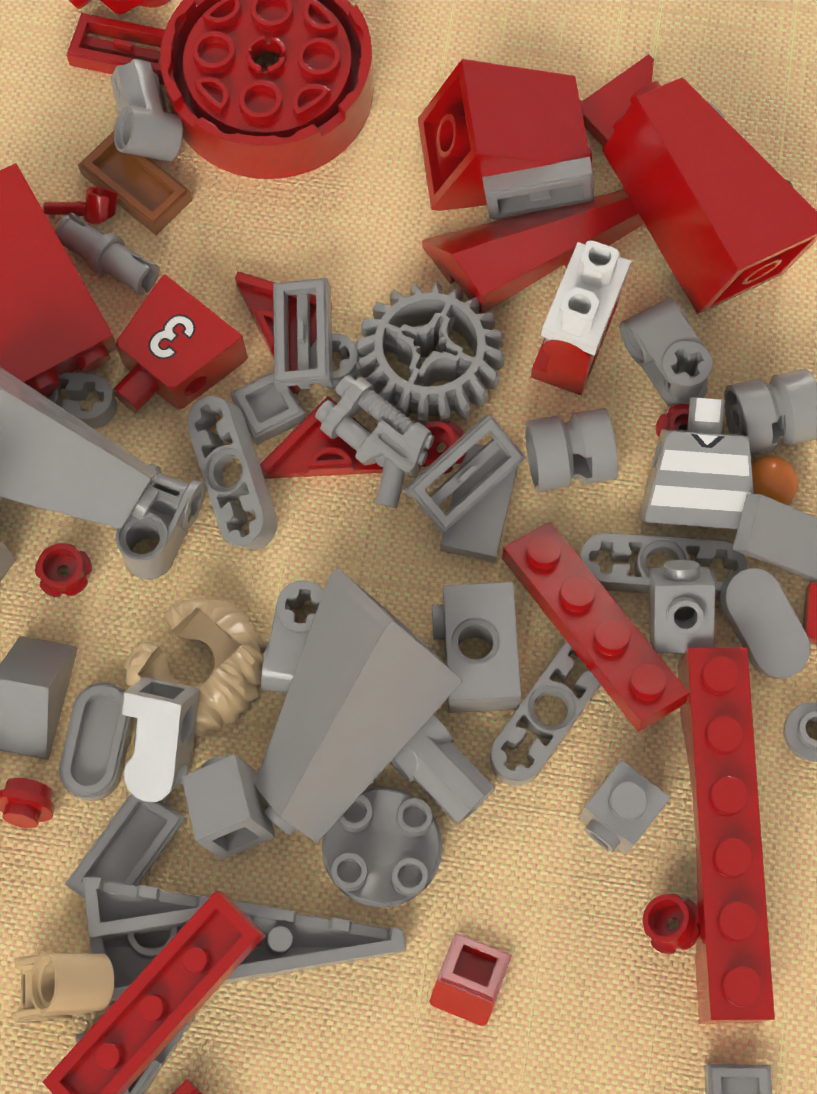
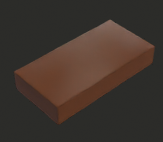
(141, 184)

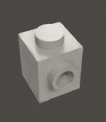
(681, 607)
(226, 806)
(622, 809)

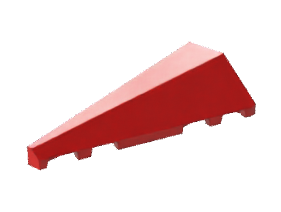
(515, 252)

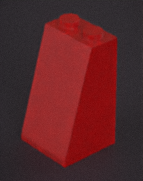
(706, 195)
(44, 306)

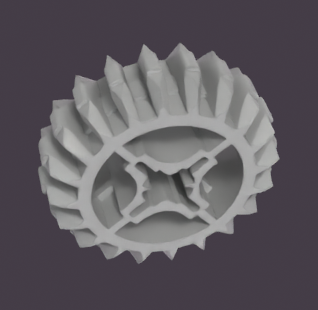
(394, 332)

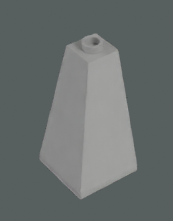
(65, 464)
(348, 710)

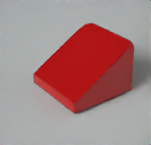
(470, 979)

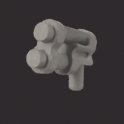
(394, 444)

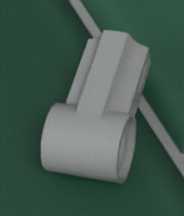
(142, 119)
(443, 771)

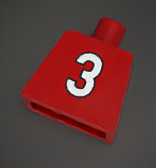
(175, 349)

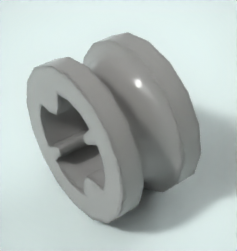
(347, 349)

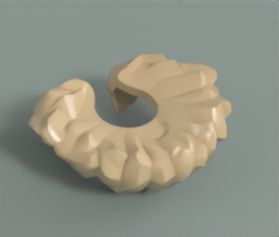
(235, 652)

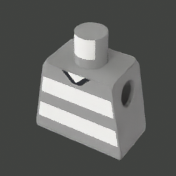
(699, 472)

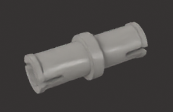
(107, 254)

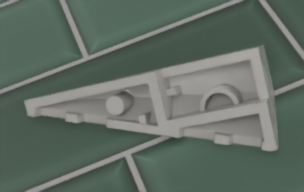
(140, 920)

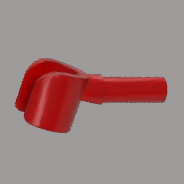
(98, 205)

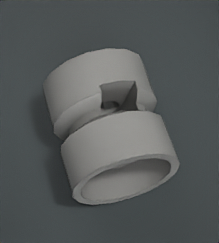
(773, 411)
(571, 449)

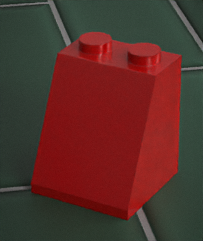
(497, 123)

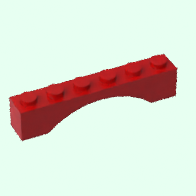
(731, 893)

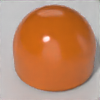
(774, 478)

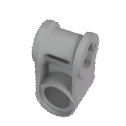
(665, 345)
(166, 522)
(288, 635)

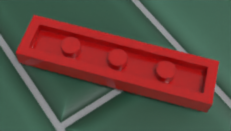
(595, 626)
(159, 1001)

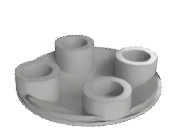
(383, 848)

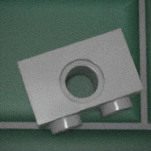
(487, 614)

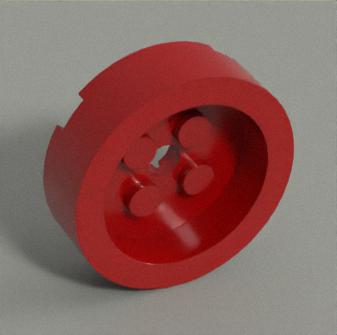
(276, 118)

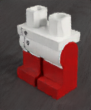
(580, 316)

